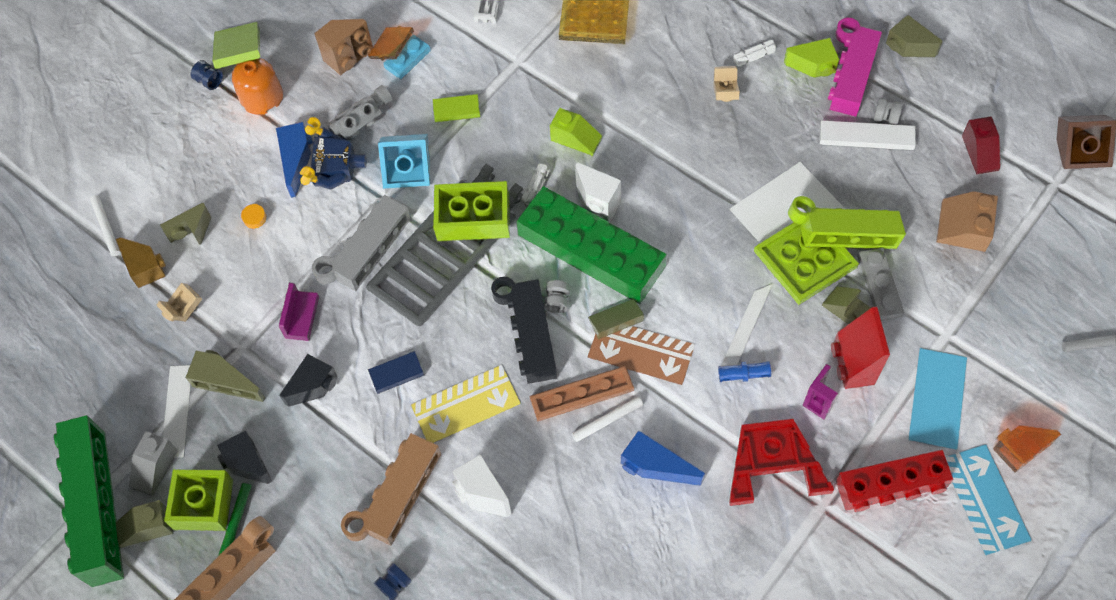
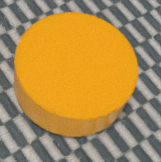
(253, 216)

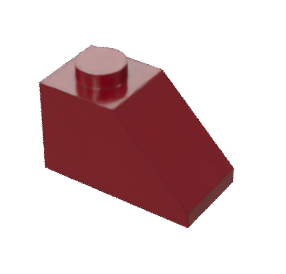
(982, 144)

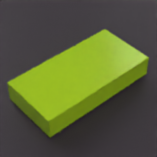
(456, 108)

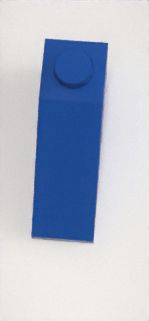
(294, 152)
(654, 461)

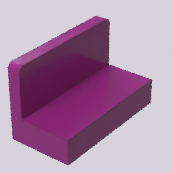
(298, 313)
(819, 396)

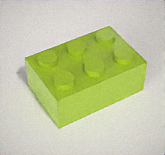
(471, 211)

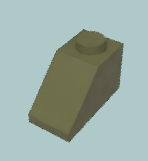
(913, 39)
(142, 524)

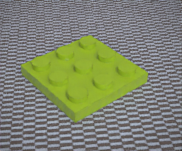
(803, 268)

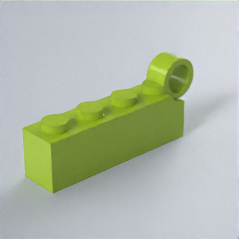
(846, 226)

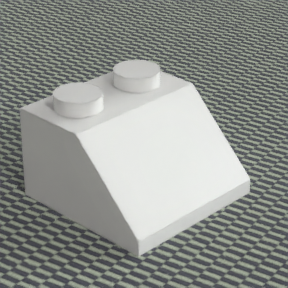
(598, 191)
(479, 488)

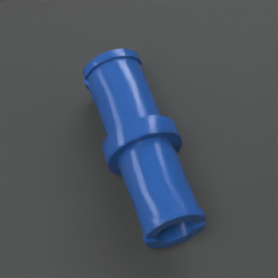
(744, 371)

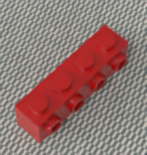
(894, 480)

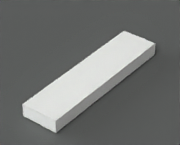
(867, 135)

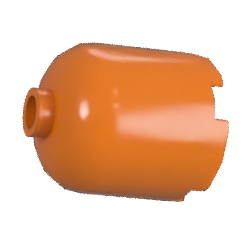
(257, 86)

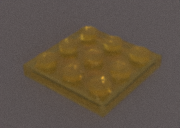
(594, 21)

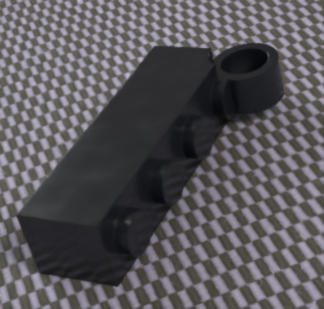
(532, 328)

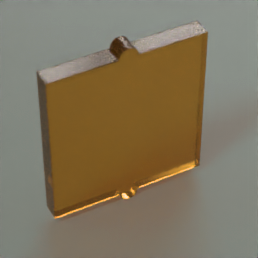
(391, 43)

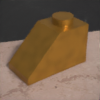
(141, 262)

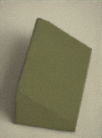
(616, 318)

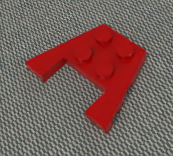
(774, 449)

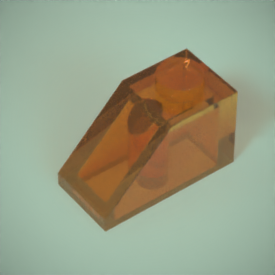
(1023, 444)

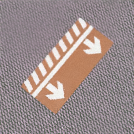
(644, 353)

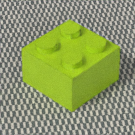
(199, 500)

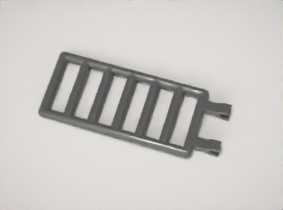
(434, 302)

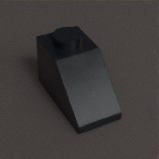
(309, 382)
(243, 458)

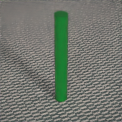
(236, 516)

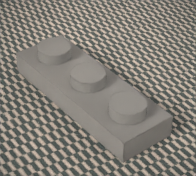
(880, 283)

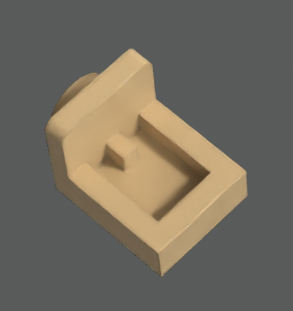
(726, 83)
(180, 304)

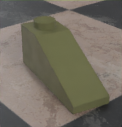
(215, 374)

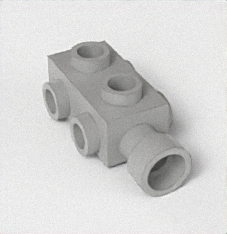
(360, 116)

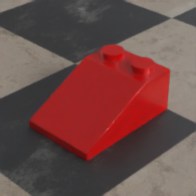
(861, 350)

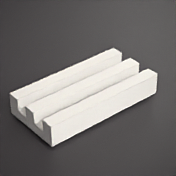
(486, 16)

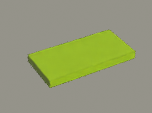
(236, 45)

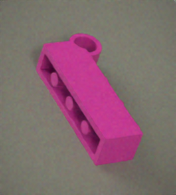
(856, 66)

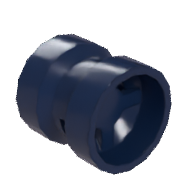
(207, 75)
(392, 582)

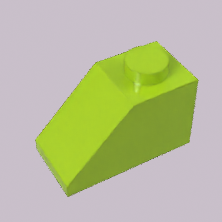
(813, 58)
(574, 132)

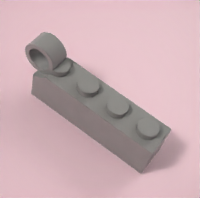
(366, 245)

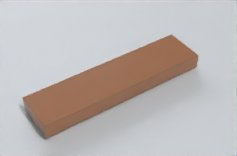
(581, 393)

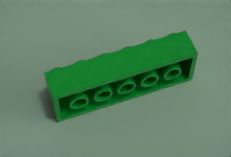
(591, 244)
(88, 502)

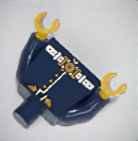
(331, 158)

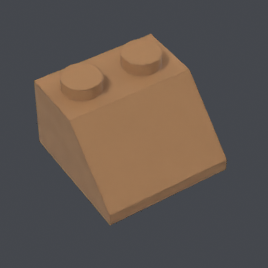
(967, 220)

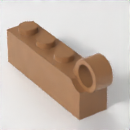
(397, 493)
(234, 564)

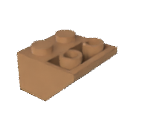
(344, 43)

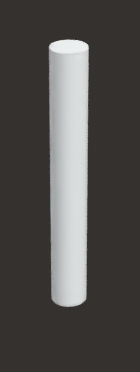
(105, 225)
(607, 419)

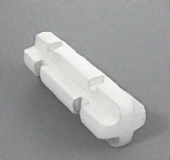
(754, 53)
(535, 183)

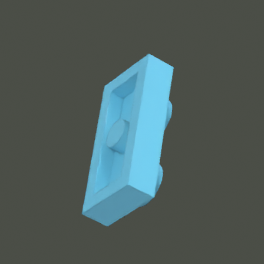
(409, 57)

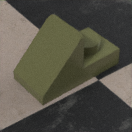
(193, 220)
(845, 304)

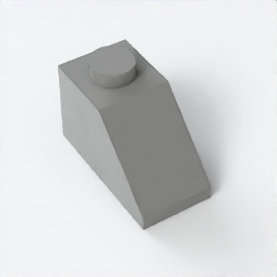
(150, 462)

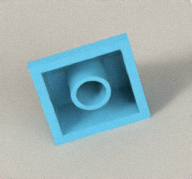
(404, 161)

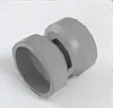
(882, 109)
(557, 296)

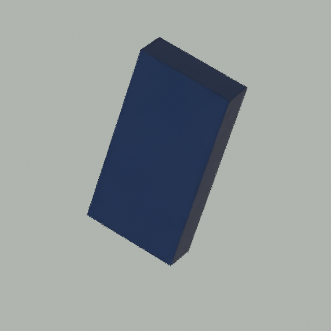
(396, 372)

